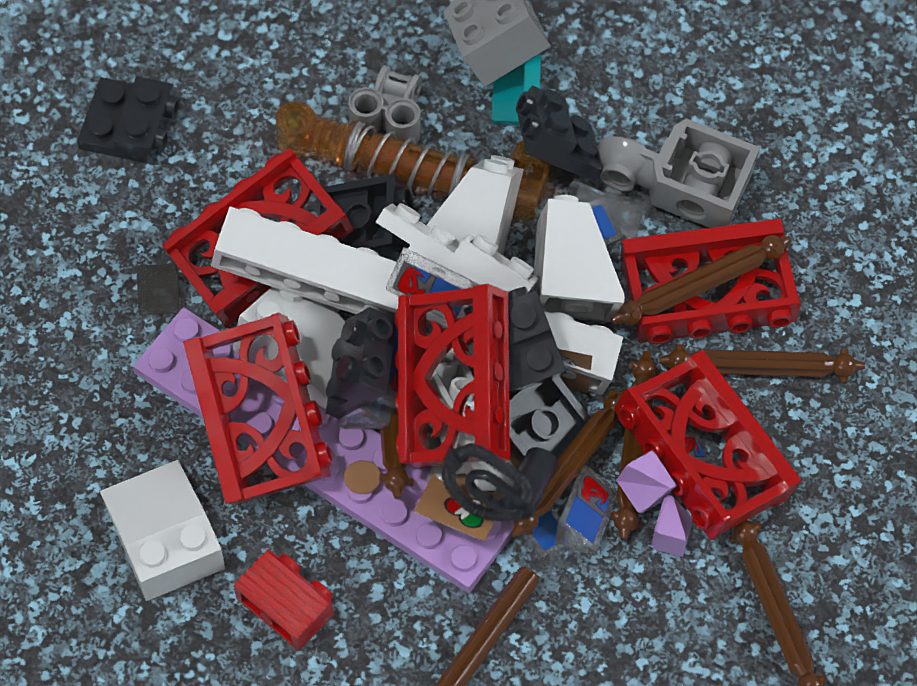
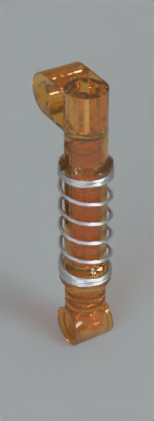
(387, 155)

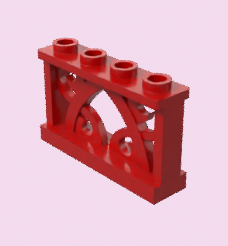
(249, 193)
(704, 317)
(420, 356)
(212, 373)
(709, 392)

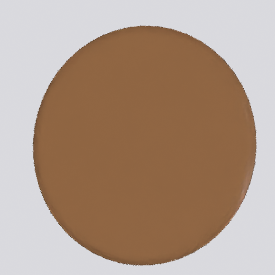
(362, 476)

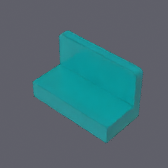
(510, 87)

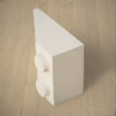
(318, 330)
(163, 530)

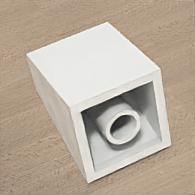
(482, 202)
(574, 263)

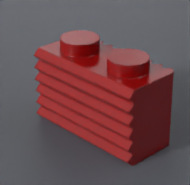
(284, 598)

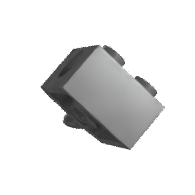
(495, 35)
(693, 176)

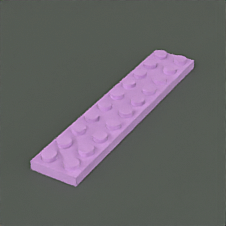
(439, 547)

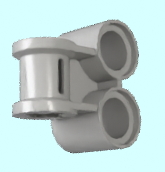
(390, 103)

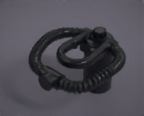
(518, 499)

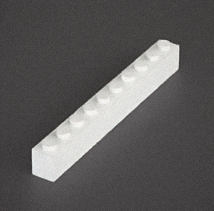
(358, 277)

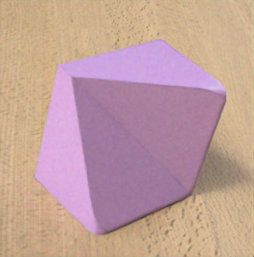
(645, 482)
(672, 528)

